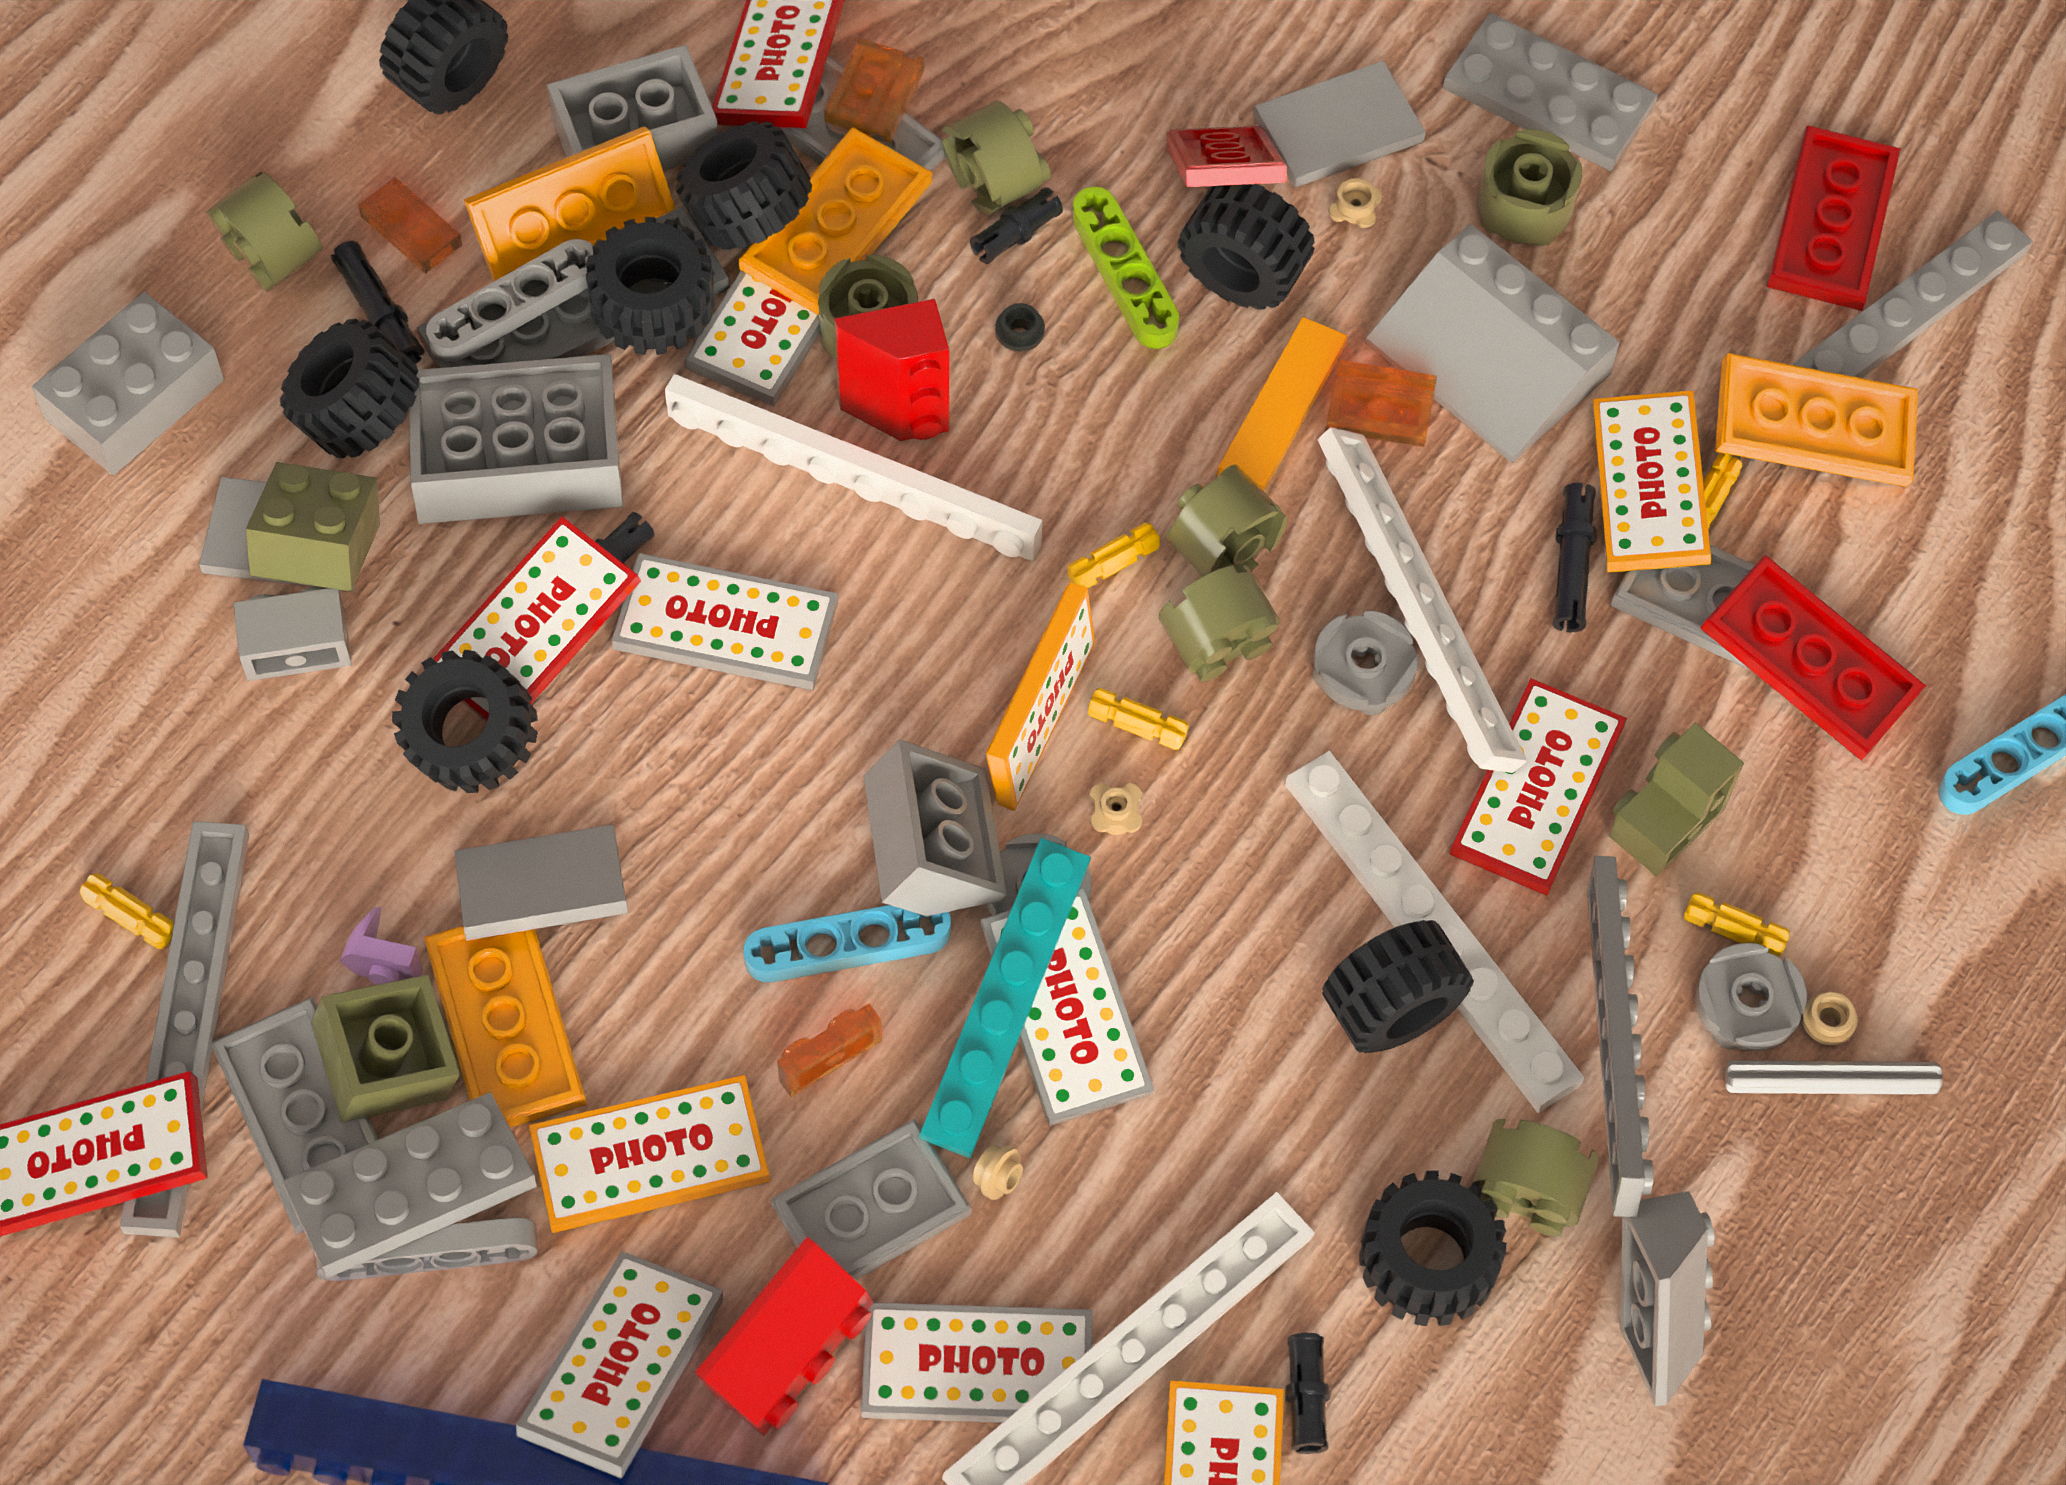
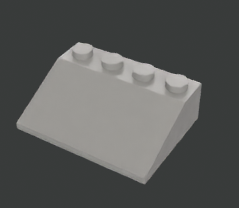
(1498, 340)
(515, 439)

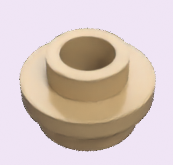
(1836, 1006)
(998, 1171)

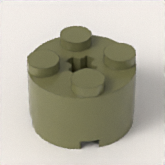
(994, 156)
(1529, 187)
(264, 230)
(860, 289)
(1226, 523)
(1219, 621)
(1536, 1175)

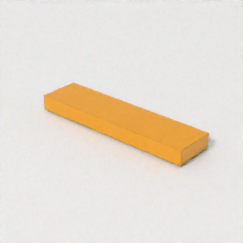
(1284, 401)

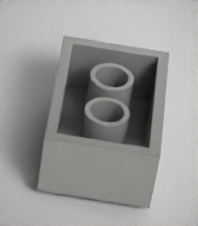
(649, 92)
(128, 383)

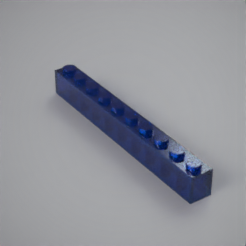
(401, 1444)

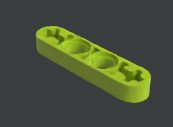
(1124, 267)

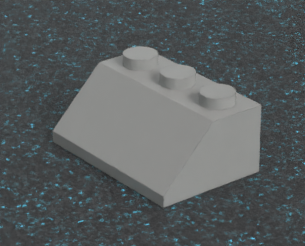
(932, 831)
(1665, 1290)

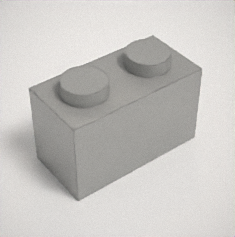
(292, 633)

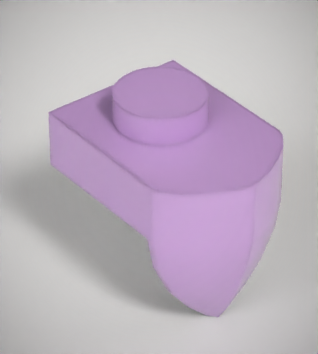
(377, 958)

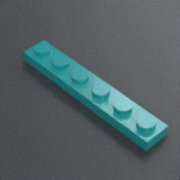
(1005, 998)

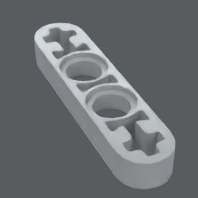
(507, 293)
(452, 1248)

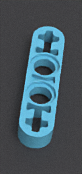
(2015, 742)
(849, 950)

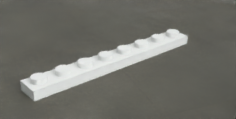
(855, 468)
(1422, 602)
(1408, 896)
(1135, 1349)

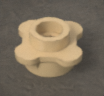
(1358, 192)
(1116, 821)

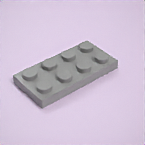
(1550, 90)
(408, 1184)

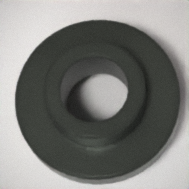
(1020, 316)

